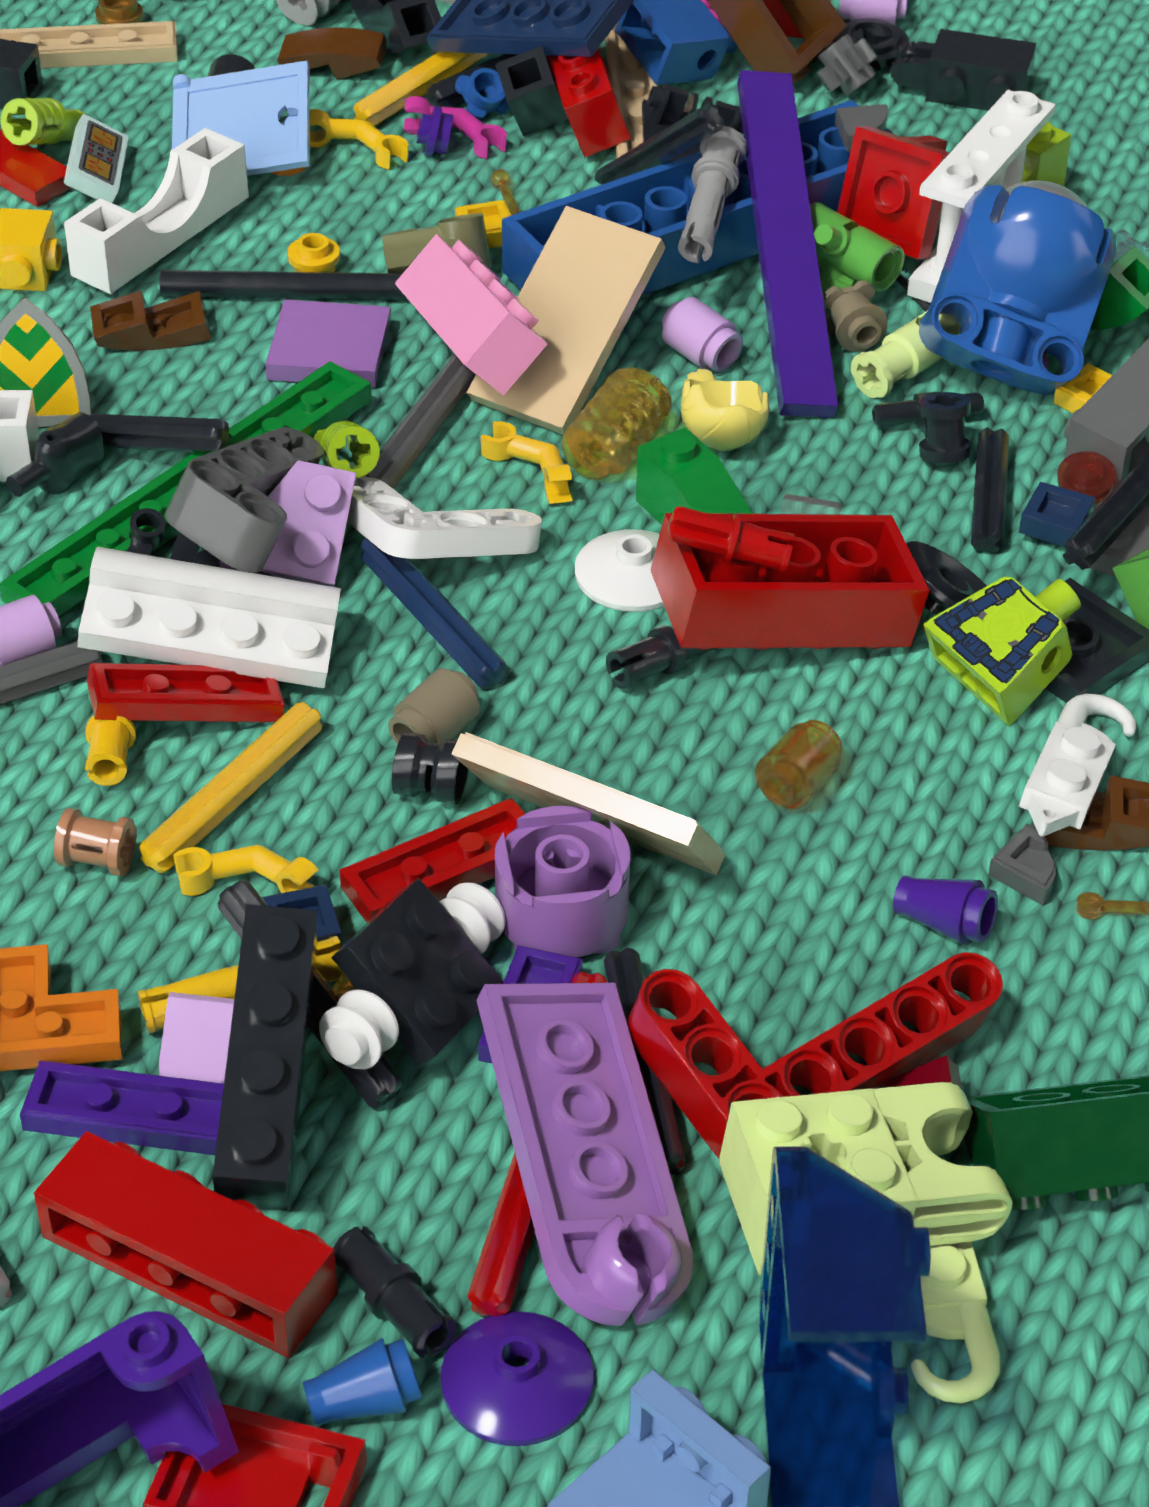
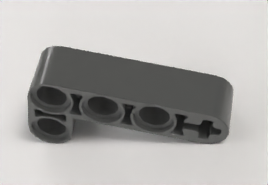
(226, 500)

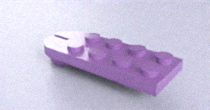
(587, 1149)

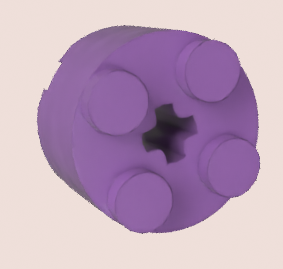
(563, 882)

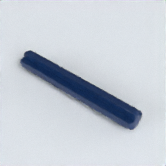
(437, 615)

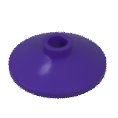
(521, 1402)

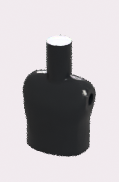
(61, 457)

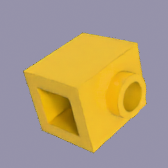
(28, 249)

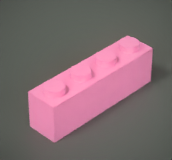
(472, 312)

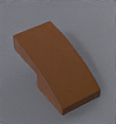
(344, 49)
(134, 326)
(1114, 820)

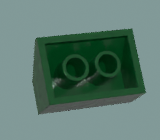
(1064, 1139)

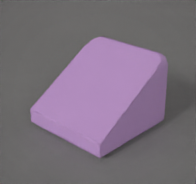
(196, 1037)

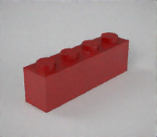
(188, 1242)

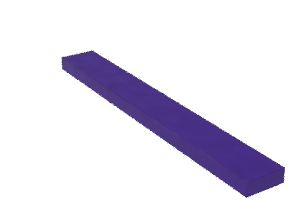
(786, 246)

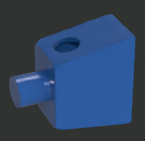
(675, 39)

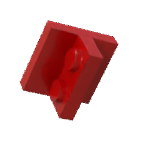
(885, 184)

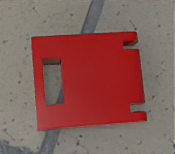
(270, 1469)

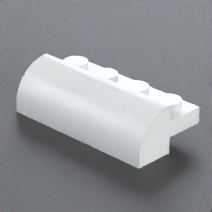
(209, 617)

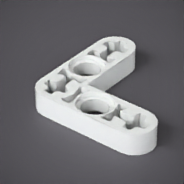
(409, 533)

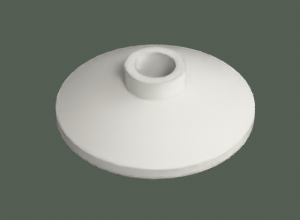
(617, 570)

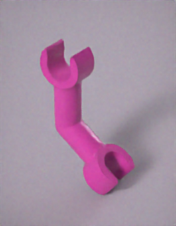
(480, 134)

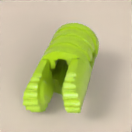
(44, 121)
(360, 443)

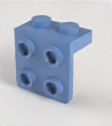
(672, 1458)

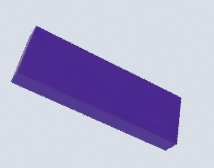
(123, 1107)

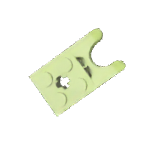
(879, 1137)

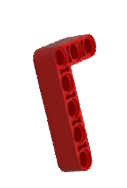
(821, 1063)

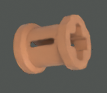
(95, 841)

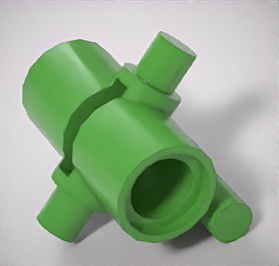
(852, 252)

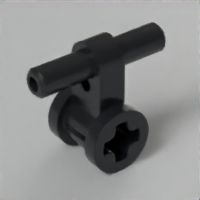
(939, 418)

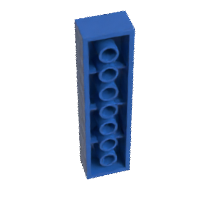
(659, 203)

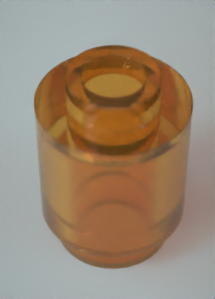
(799, 764)

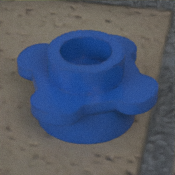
(485, 82)

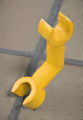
(358, 129)
(508, 444)
(200, 869)

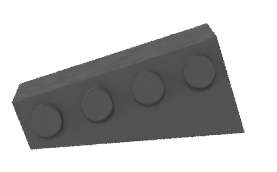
(1116, 417)

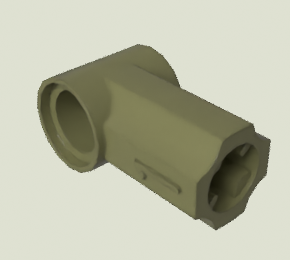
(405, 245)

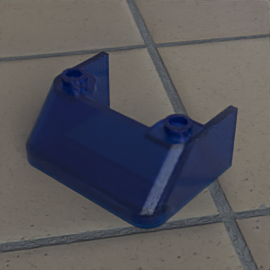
(831, 1302)

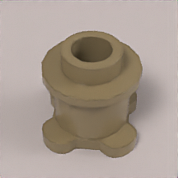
(853, 316)

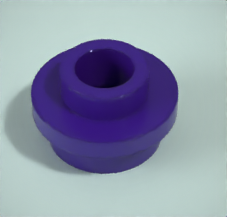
(434, 131)

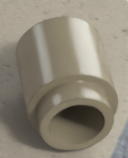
(437, 707)

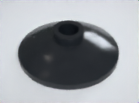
(944, 576)

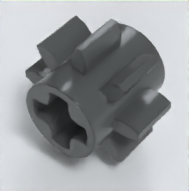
(847, 65)

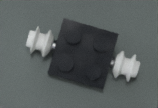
(413, 974)

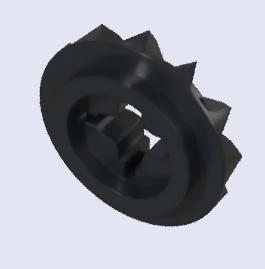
(880, 35)

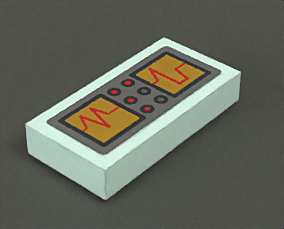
(96, 159)

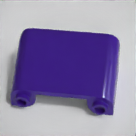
(124, 1384)

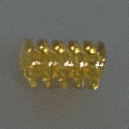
(616, 423)

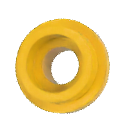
(313, 253)

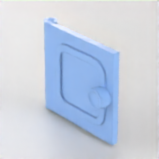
(248, 110)

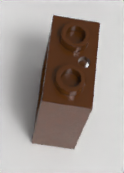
(765, 42)

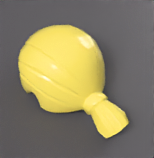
(723, 412)

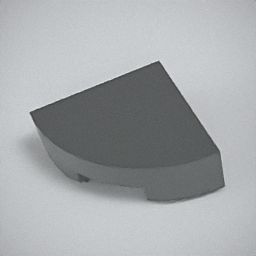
(850, 117)
(1026, 865)

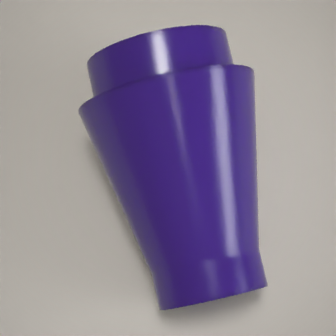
(949, 906)

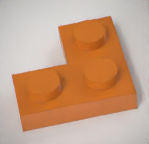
(48, 1026)

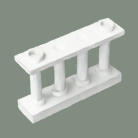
(986, 156)

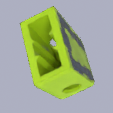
(1005, 642)

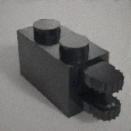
(965, 68)

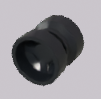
(428, 769)

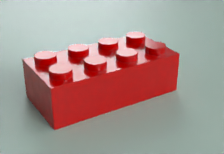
(842, 587)

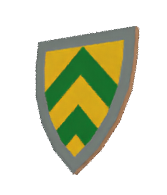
(42, 359)

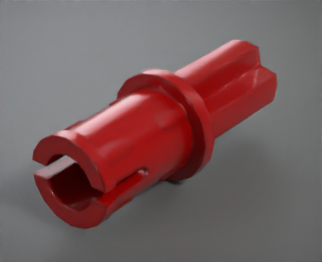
(731, 538)

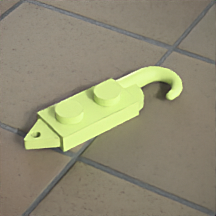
(957, 1310)

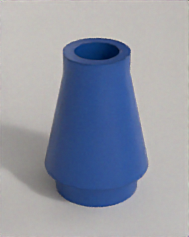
(364, 1385)

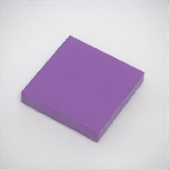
(322, 332)

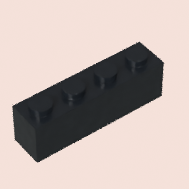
(266, 1056)

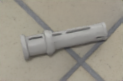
(714, 178)

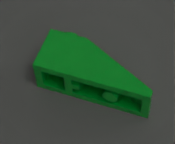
(686, 474)

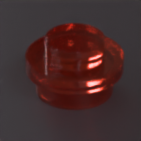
(1087, 474)

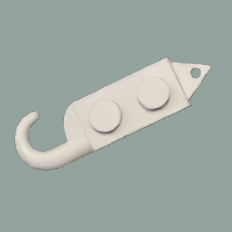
(1072, 764)

